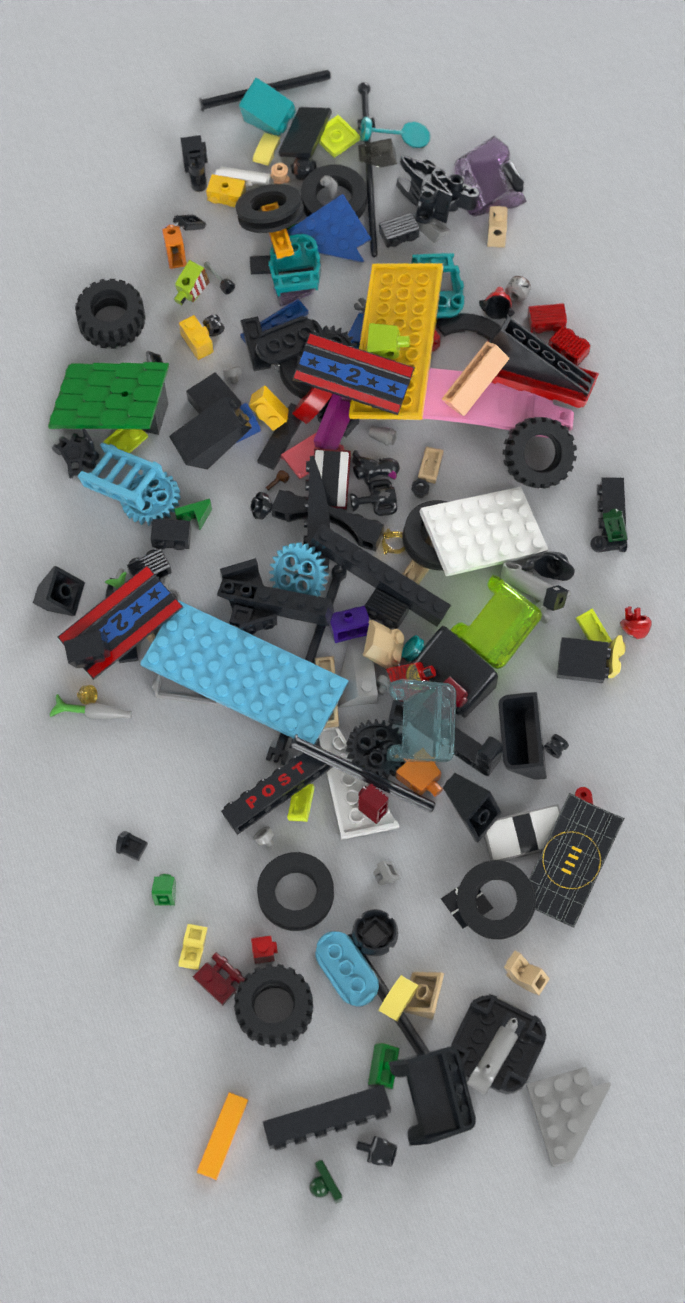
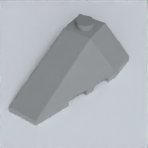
(361, 676)

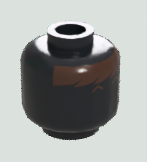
(303, 167)

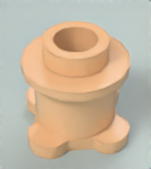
(279, 173)

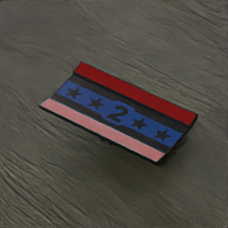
(353, 373)
(126, 617)

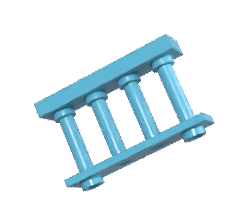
(120, 491)

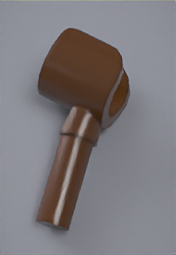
(281, 476)

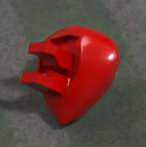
(635, 624)

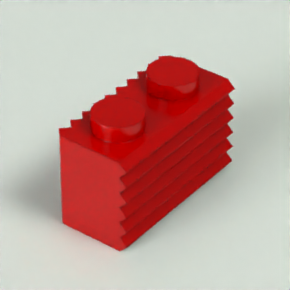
(547, 317)
(570, 345)

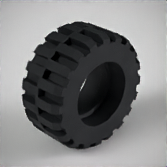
(107, 294)
(563, 456)
(266, 979)

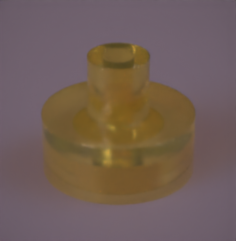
(87, 694)

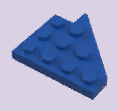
(335, 230)

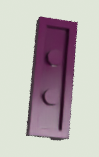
(333, 424)

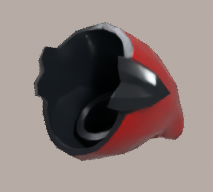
(497, 305)

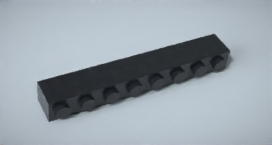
(379, 574)

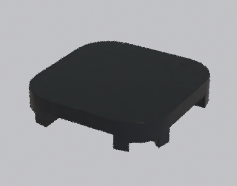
(478, 1031)

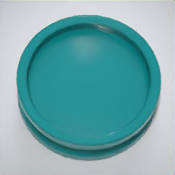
(412, 648)

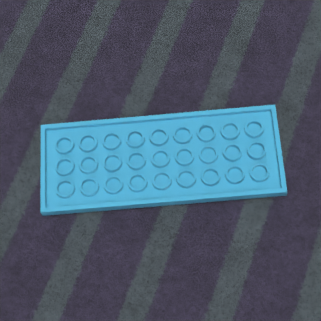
(245, 673)

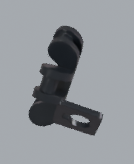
(75, 450)

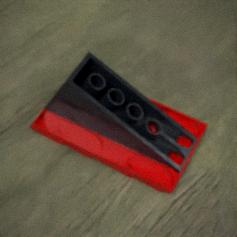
(540, 368)

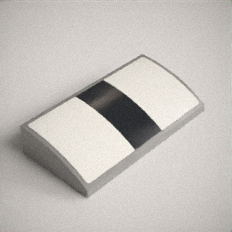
(521, 833)

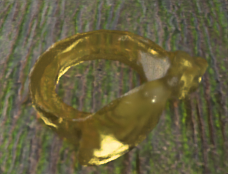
(390, 534)

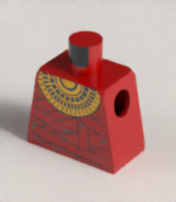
(411, 671)

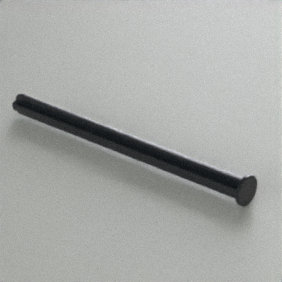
(278, 86)
(362, 774)
(403, 1022)

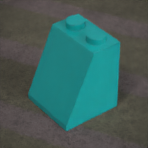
(266, 108)

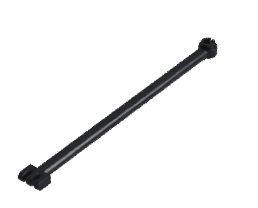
(279, 750)

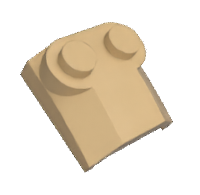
(383, 645)

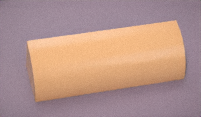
(475, 378)

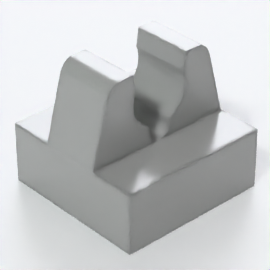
(388, 872)

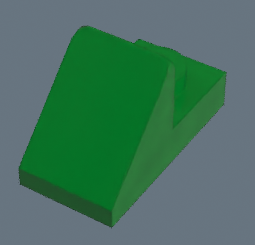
(198, 511)

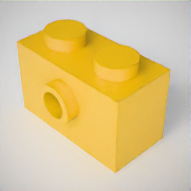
(225, 190)
(196, 337)
(268, 408)

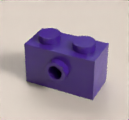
(349, 624)

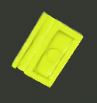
(126, 439)

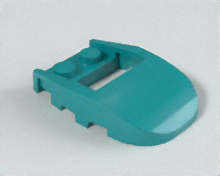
(304, 256)
(453, 301)

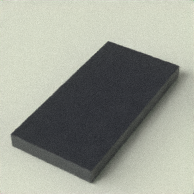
(305, 132)

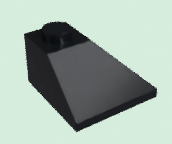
(59, 592)

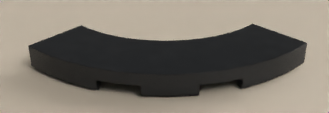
(467, 322)

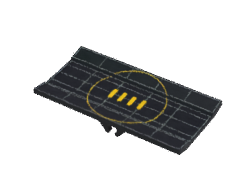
(573, 859)

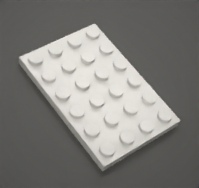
(483, 531)

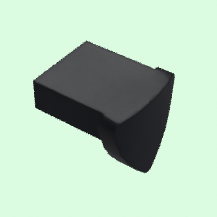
(130, 845)

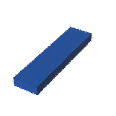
(287, 313)

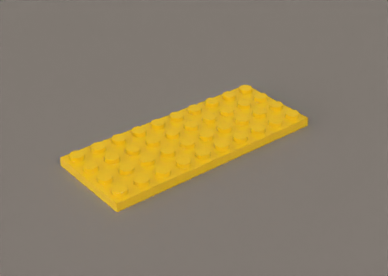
(406, 299)

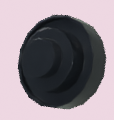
(261, 505)

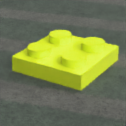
(338, 136)

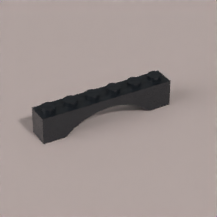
(364, 531)

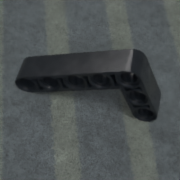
(480, 757)

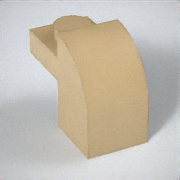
(525, 974)

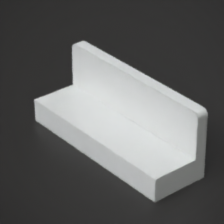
(252, 178)

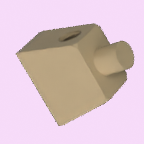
(497, 221)

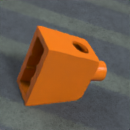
(173, 238)
(420, 777)

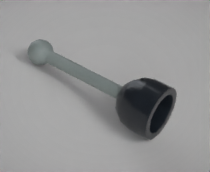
(226, 285)

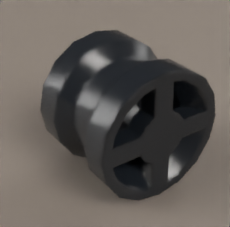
(213, 325)
(556, 746)

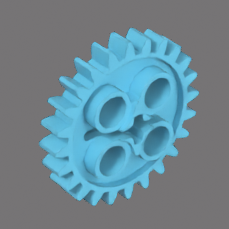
(157, 508)
(302, 556)

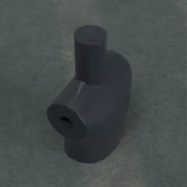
(379, 1151)

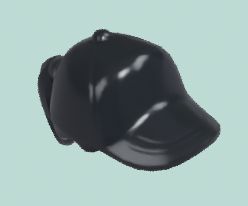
(550, 565)

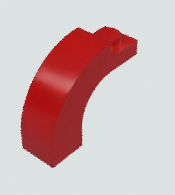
(311, 404)

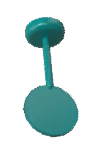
(412, 133)

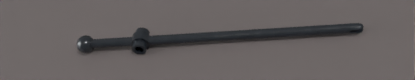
(364, 89)

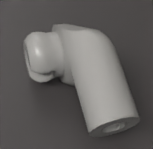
(332, 185)

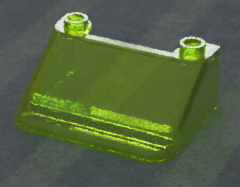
(500, 624)

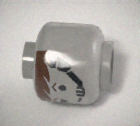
(518, 288)

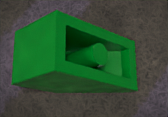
(164, 890)

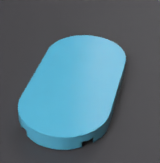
(346, 968)

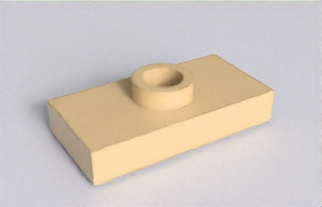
(430, 464)

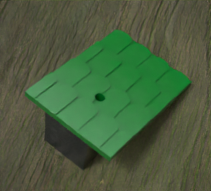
(112, 397)

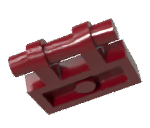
(217, 986)

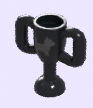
(381, 497)

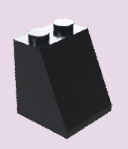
(473, 804)

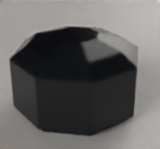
(420, 488)

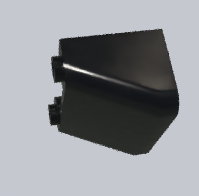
(457, 660)

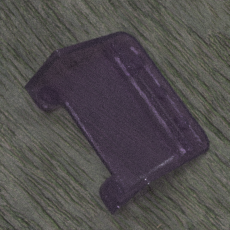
(483, 171)

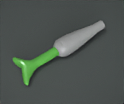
(91, 710)

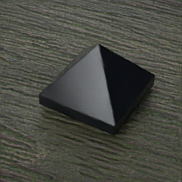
(153, 357)

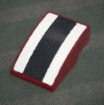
(335, 475)

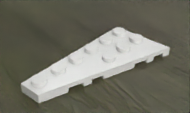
(345, 792)

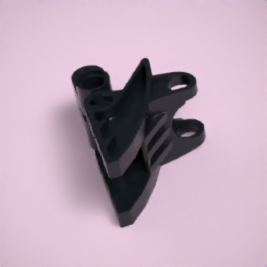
(429, 192)

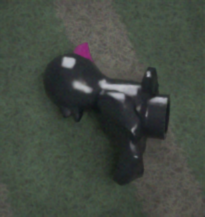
(368, 468)

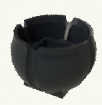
(384, 923)

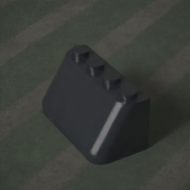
(522, 735)

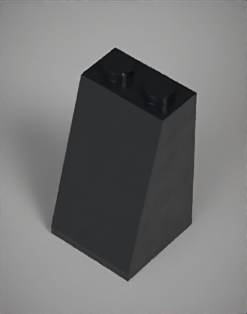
(211, 433)

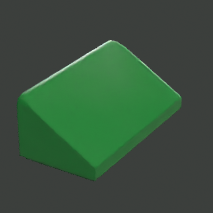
(380, 1070)

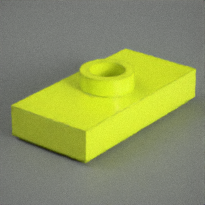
(592, 627)
(301, 804)

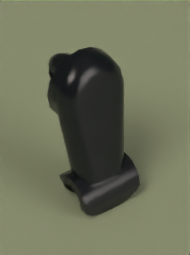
(602, 544)

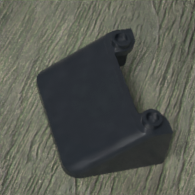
(437, 1094)

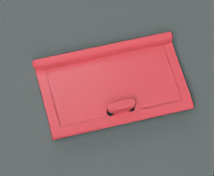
(299, 454)

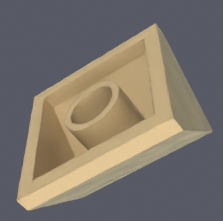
(427, 995)

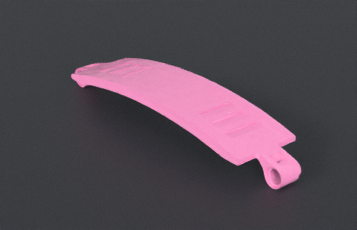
(496, 407)

